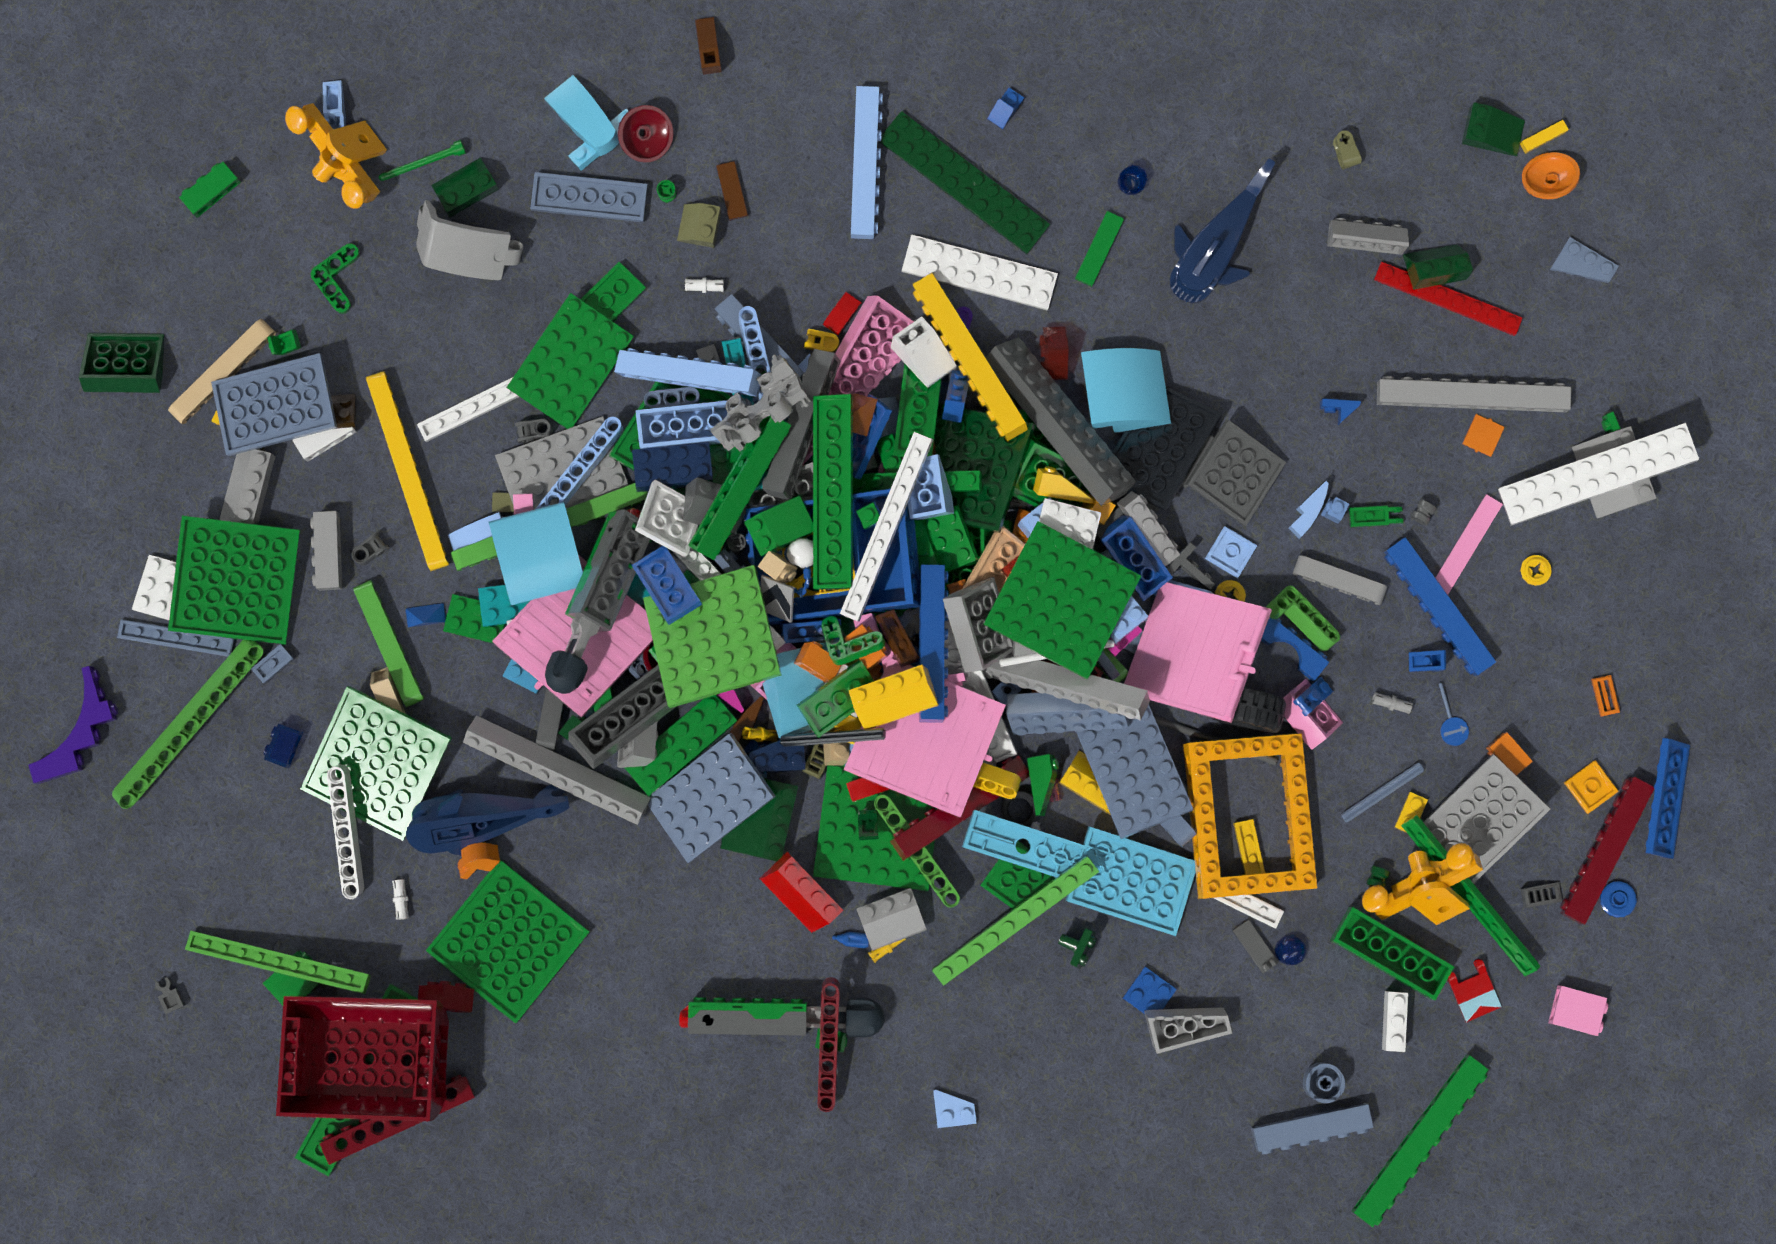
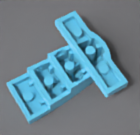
(586, 120)

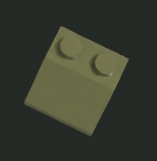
(699, 224)

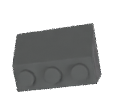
(698, 499)

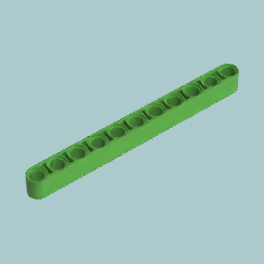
(577, 515)
(183, 731)

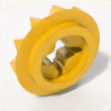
(1544, 568)
(1229, 585)

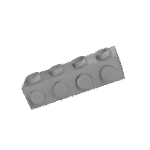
(1145, 519)
(327, 550)

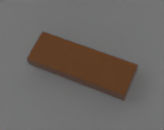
(732, 190)
(897, 638)

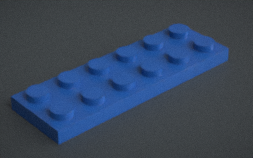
(1667, 798)

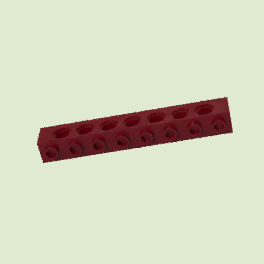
(334, 1153)

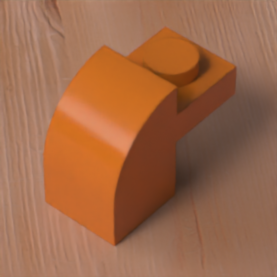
(478, 856)

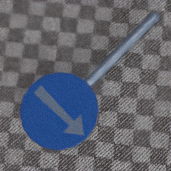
(1453, 730)

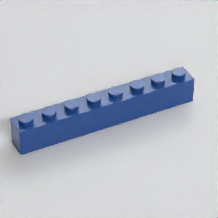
(1440, 607)
(932, 636)

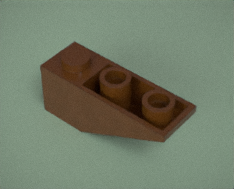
(708, 46)

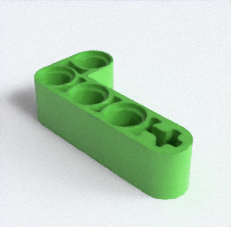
(1305, 617)

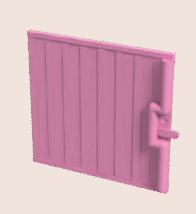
(545, 629)
(1197, 650)
(931, 759)

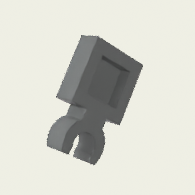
(170, 999)

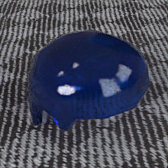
(1135, 173)
(1290, 950)

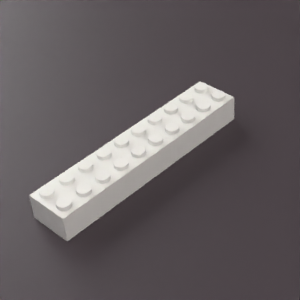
(1598, 474)

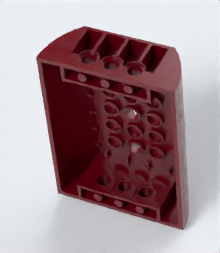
(353, 1030)

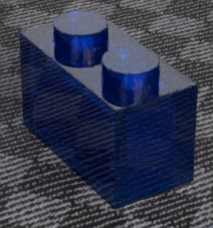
(282, 746)

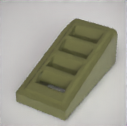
(822, 767)

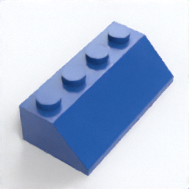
(1133, 551)

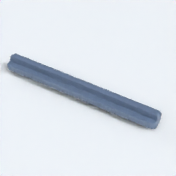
(1382, 792)

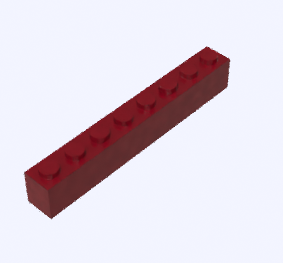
(939, 822)
(1607, 850)

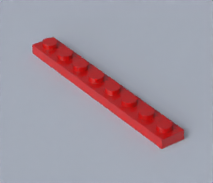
(1450, 300)

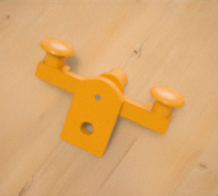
(339, 152)
(1430, 898)

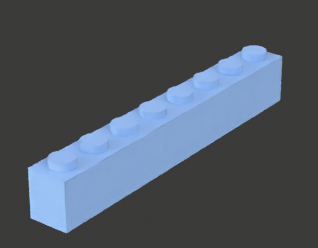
(865, 162)
(687, 372)

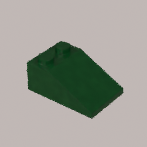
(1493, 130)

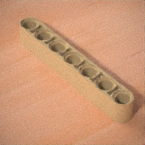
(225, 366)

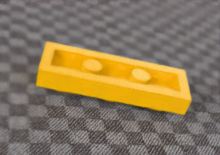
(1249, 847)

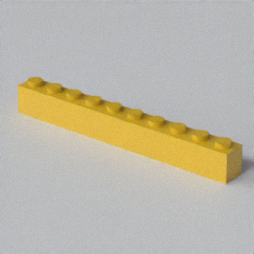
(970, 357)

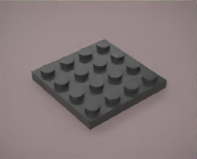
(1235, 473)

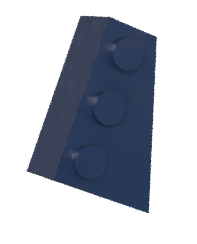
(778, 758)

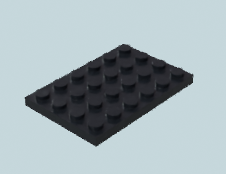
(1165, 453)

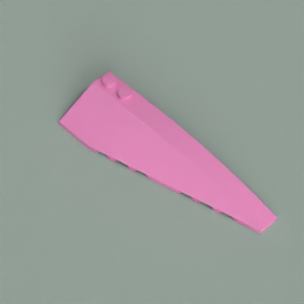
(867, 350)

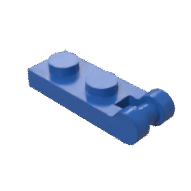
(1313, 696)

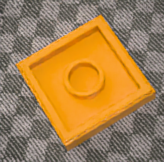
(1591, 787)

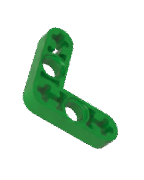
(330, 273)
(846, 648)

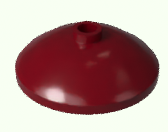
(656, 136)

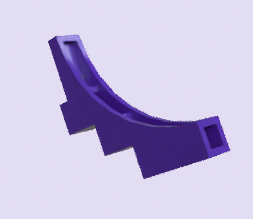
(94, 712)

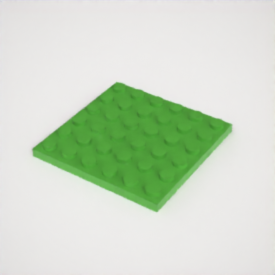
(718, 643)

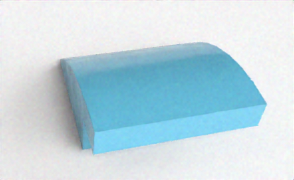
(1125, 388)
(536, 553)
(790, 689)

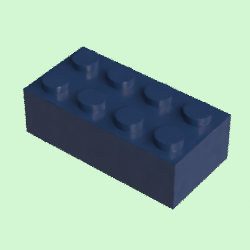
(671, 465)

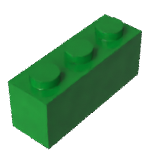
(209, 189)

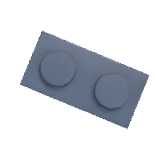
(272, 664)

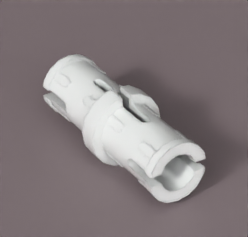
(704, 285)
(400, 899)

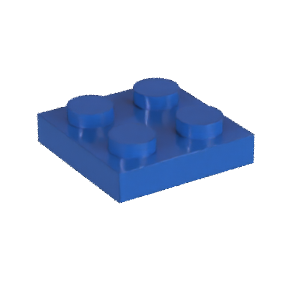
(1149, 991)

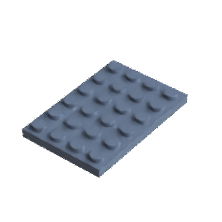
(274, 404)
(1135, 775)
(710, 798)

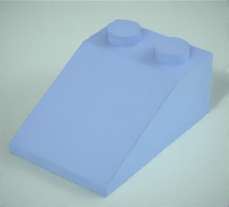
(931, 492)

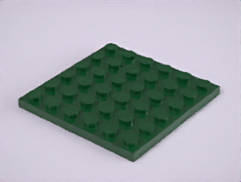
(979, 447)

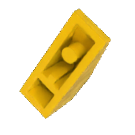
(1055, 485)

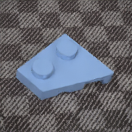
(953, 1110)

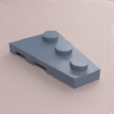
(1583, 262)

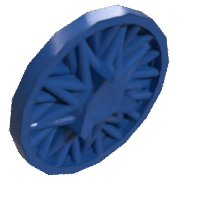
(1618, 899)

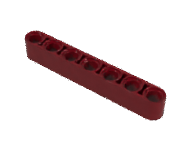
(830, 1053)

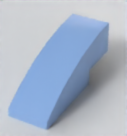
(334, 104)
(1309, 511)
(472, 533)

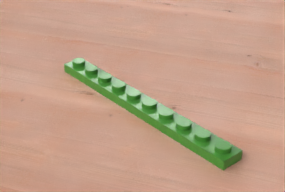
(1015, 920)
(278, 962)

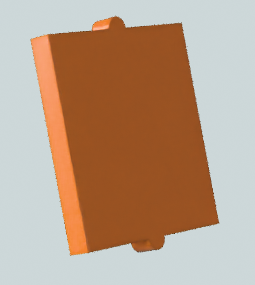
(1483, 435)

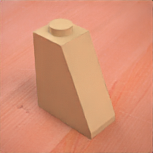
(385, 689)

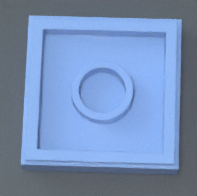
(1230, 552)

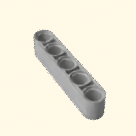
(1340, 579)

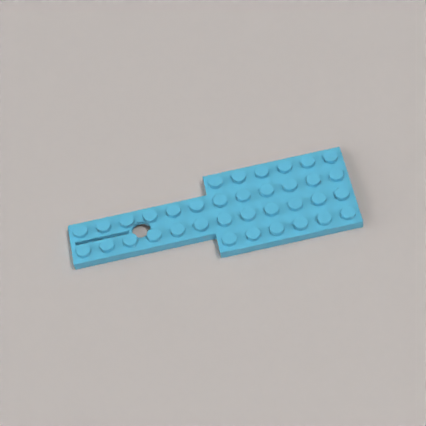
(1132, 878)

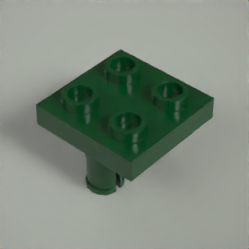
(1079, 947)

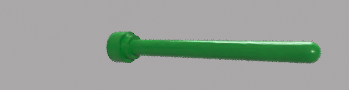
(456, 149)

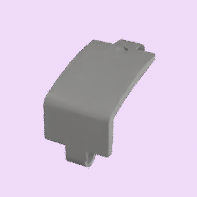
(464, 248)

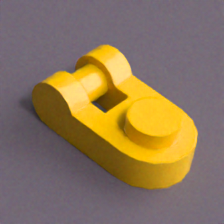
(829, 342)

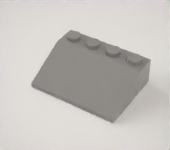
(1621, 498)
(967, 612)

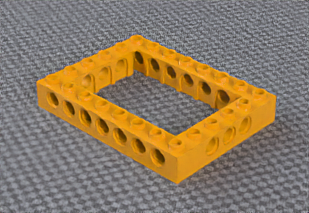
(1205, 845)

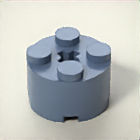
(1329, 1072)

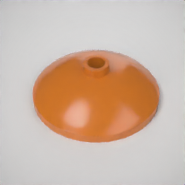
(1548, 169)

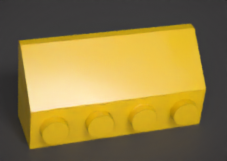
(894, 697)
(1082, 781)

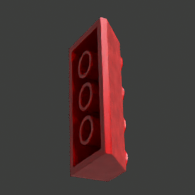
(801, 893)

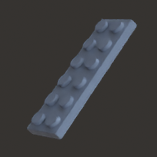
(589, 197)

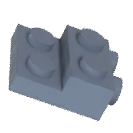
(727, 561)

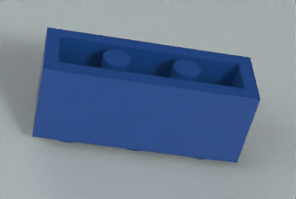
(956, 397)
(803, 631)

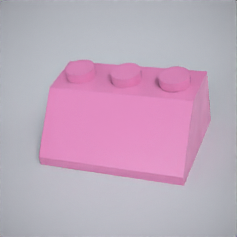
(1317, 724)

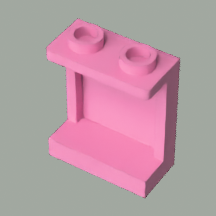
(1578, 1010)

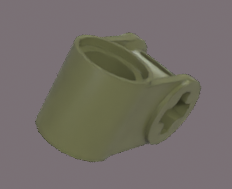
(1347, 152)

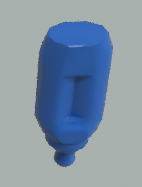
(852, 939)

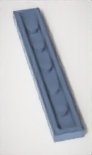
(161, 636)

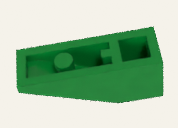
(1042, 776)

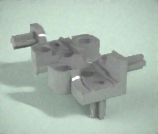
(780, 392)

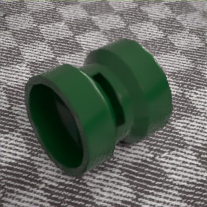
(1379, 873)

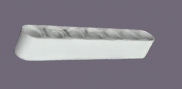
(350, 823)

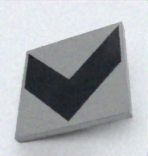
(777, 598)

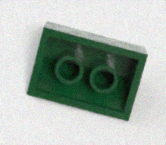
(465, 187)
(1438, 266)

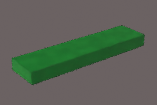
(1099, 249)

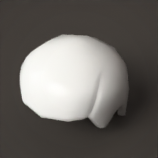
(801, 553)

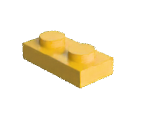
(1413, 806)

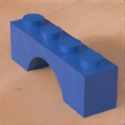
(1310, 662)

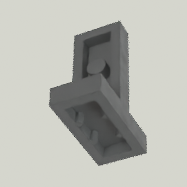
(1191, 568)

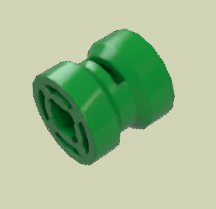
(666, 191)

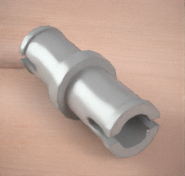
(1392, 703)

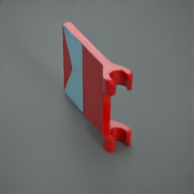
(1475, 994)

